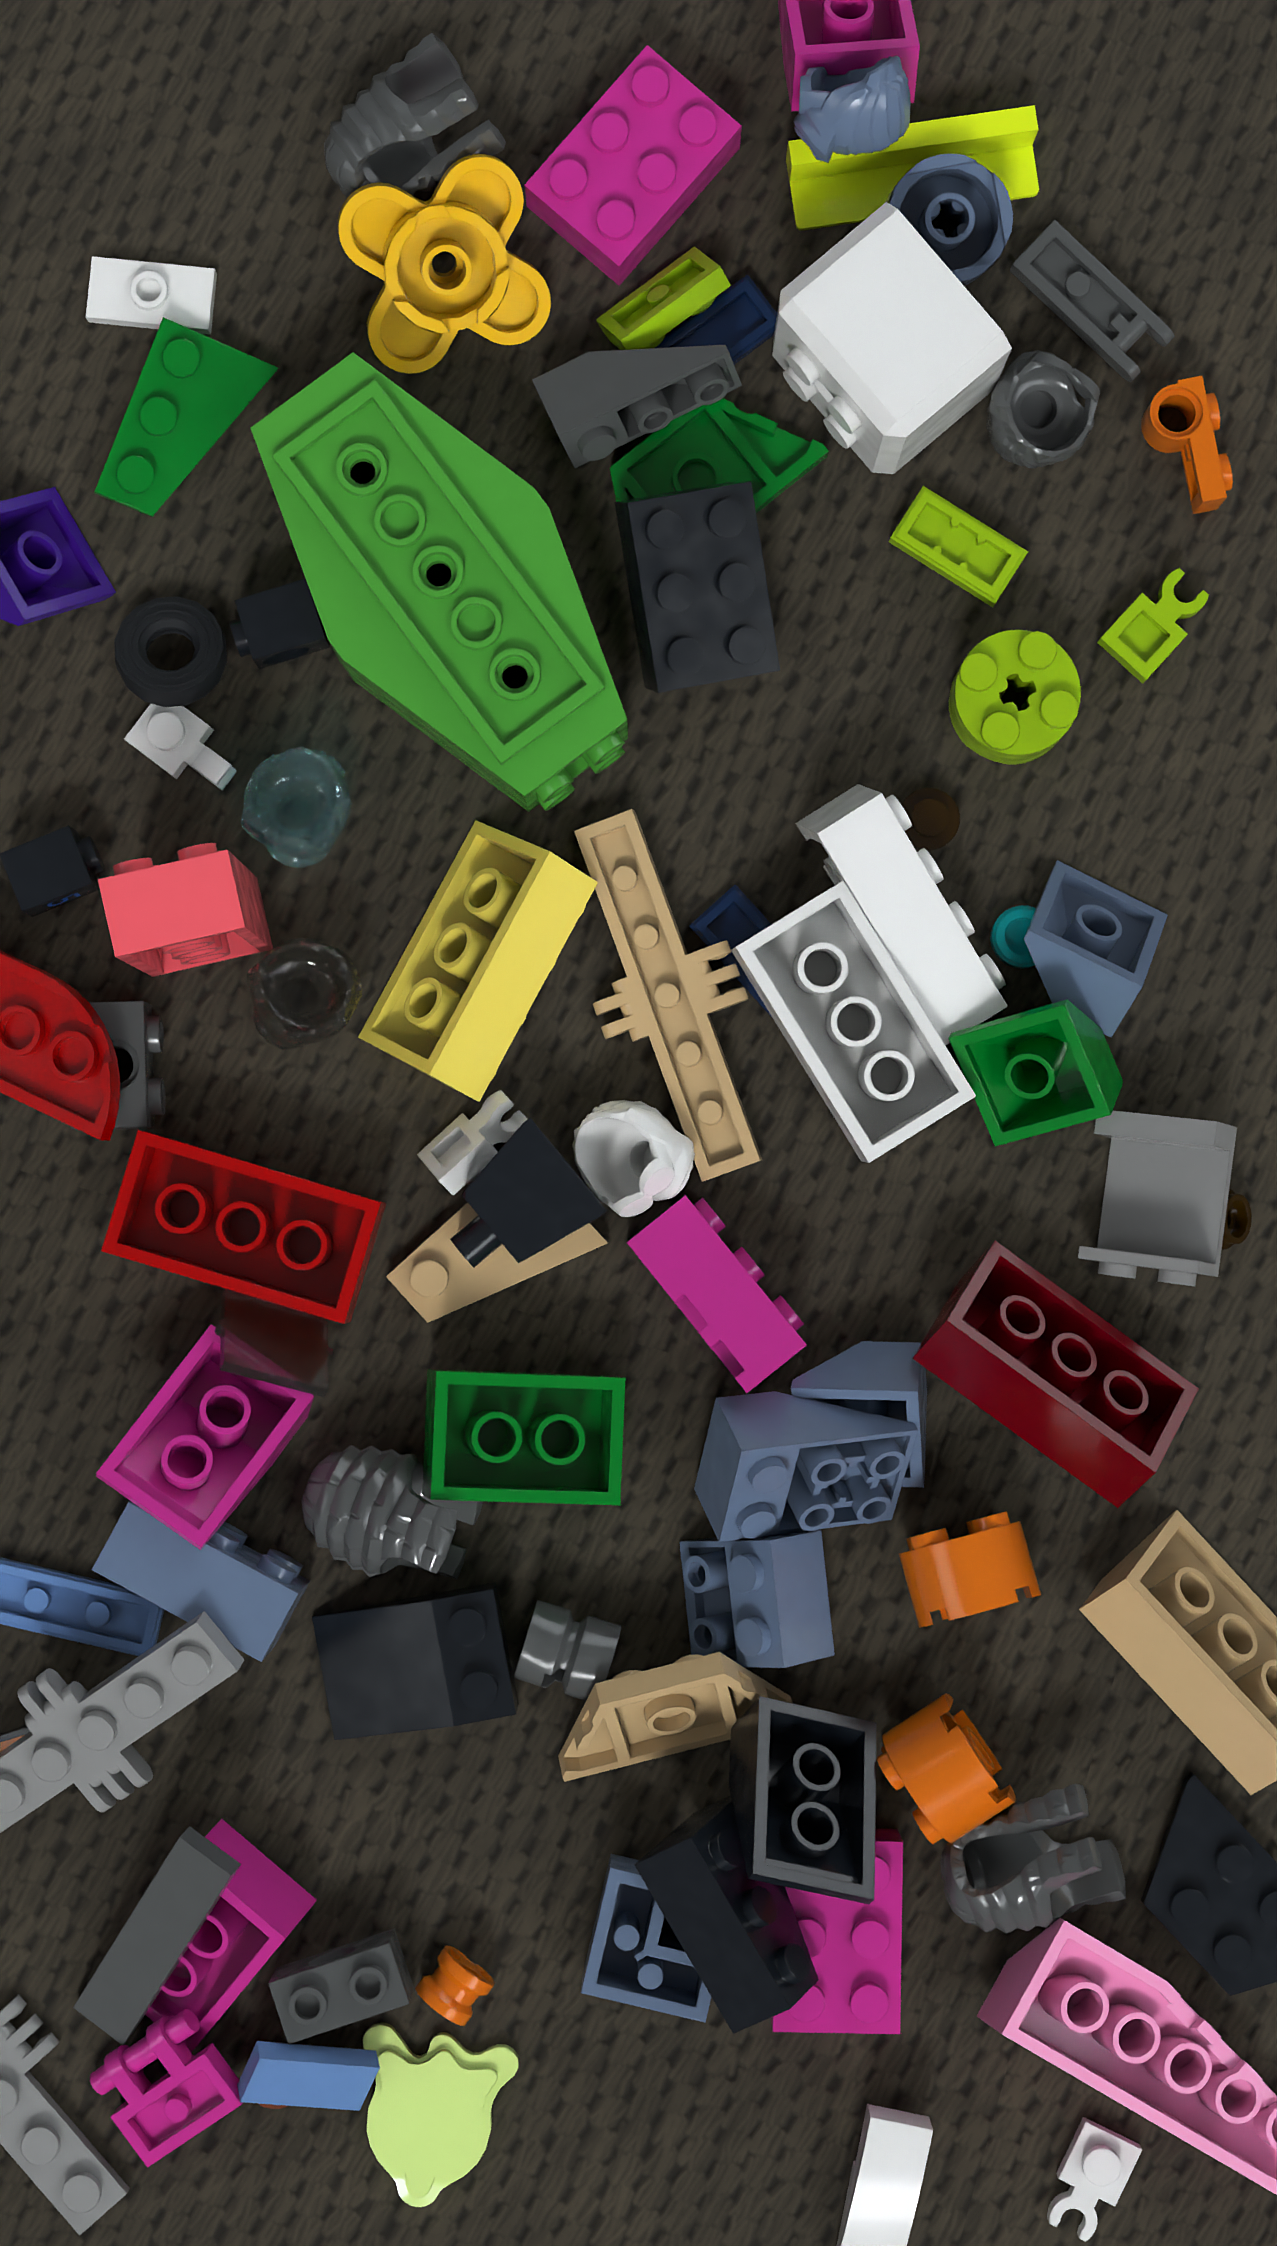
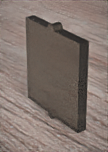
(273, 1343)

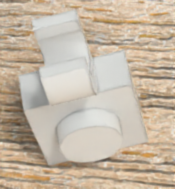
(176, 739)
(467, 1144)

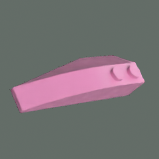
(1137, 2045)

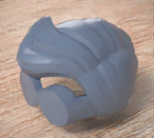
(853, 110)

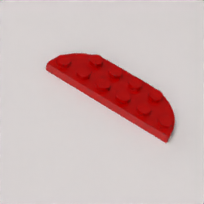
(56, 1050)

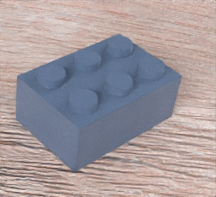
(237, 1587)

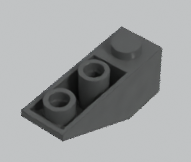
(623, 394)

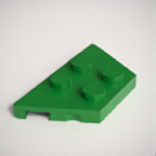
(714, 448)

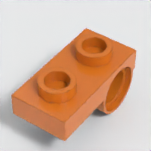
(1205, 470)

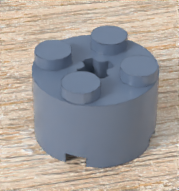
(965, 193)

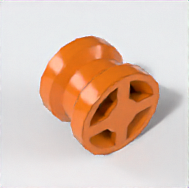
(454, 1986)

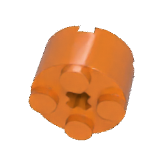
(968, 1571)
(944, 1770)

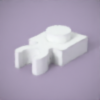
(1096, 2169)

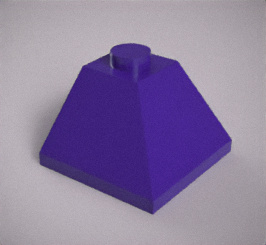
(45, 560)

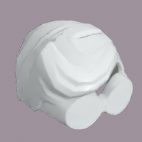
(631, 1156)

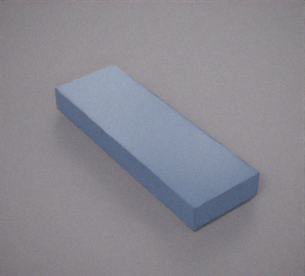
(77, 1608)

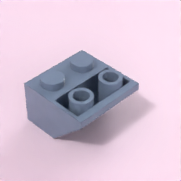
(758, 1599)

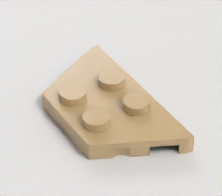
(660, 1713)

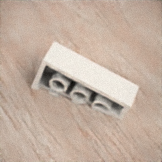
(906, 908)

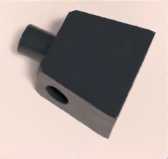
(525, 1200)

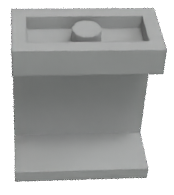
(1163, 1196)

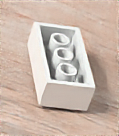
(853, 1022)

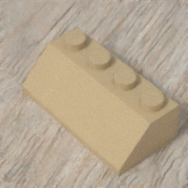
(1197, 1644)

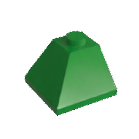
(1038, 1071)

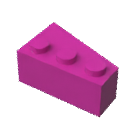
(719, 1291)

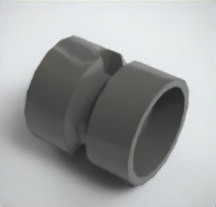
(566, 1650)

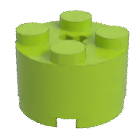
(1029, 664)

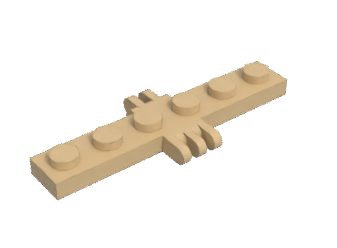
(668, 994)

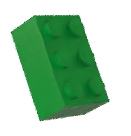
(523, 1437)

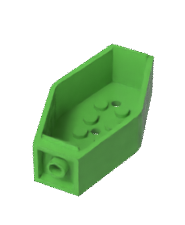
(442, 648)

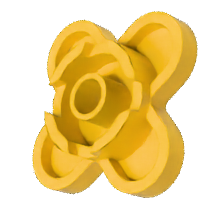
(484, 291)

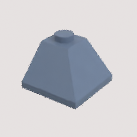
(1092, 944)
(878, 1381)

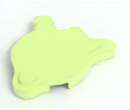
(432, 2109)

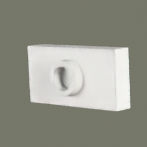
(146, 292)

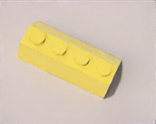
(478, 959)

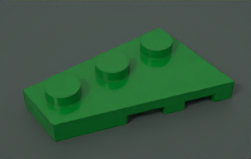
(176, 414)

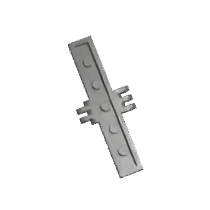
(90, 1733)
(43, 2135)

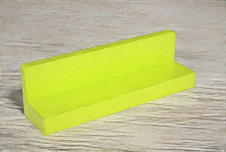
(859, 184)

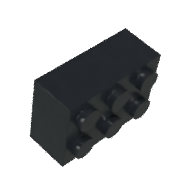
(697, 586)

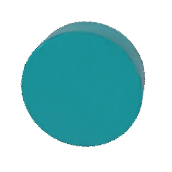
(1009, 934)

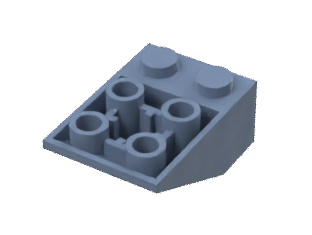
(798, 1466)

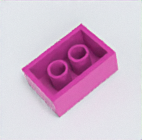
(633, 165)
(853, 1953)

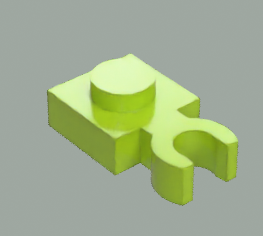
(1149, 631)

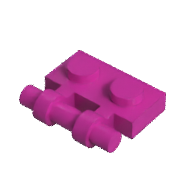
(179, 2104)

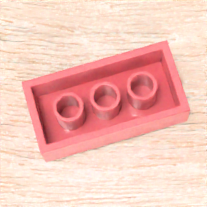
(184, 911)

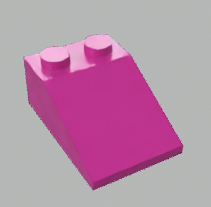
(845, 38)
(203, 1443)
(236, 1938)

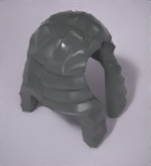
(393, 123)
(374, 1513)
(1018, 1877)

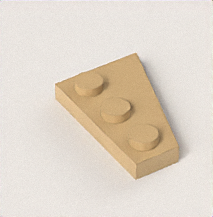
(441, 1280)

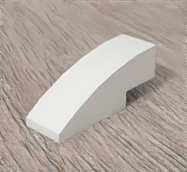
(885, 2178)

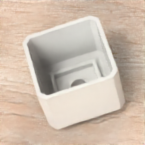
(886, 342)

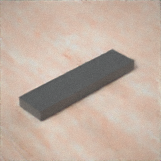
(156, 1935)

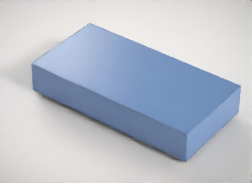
(308, 2076)

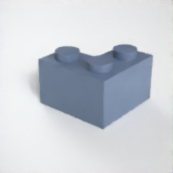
(633, 1957)

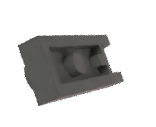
(1088, 298)

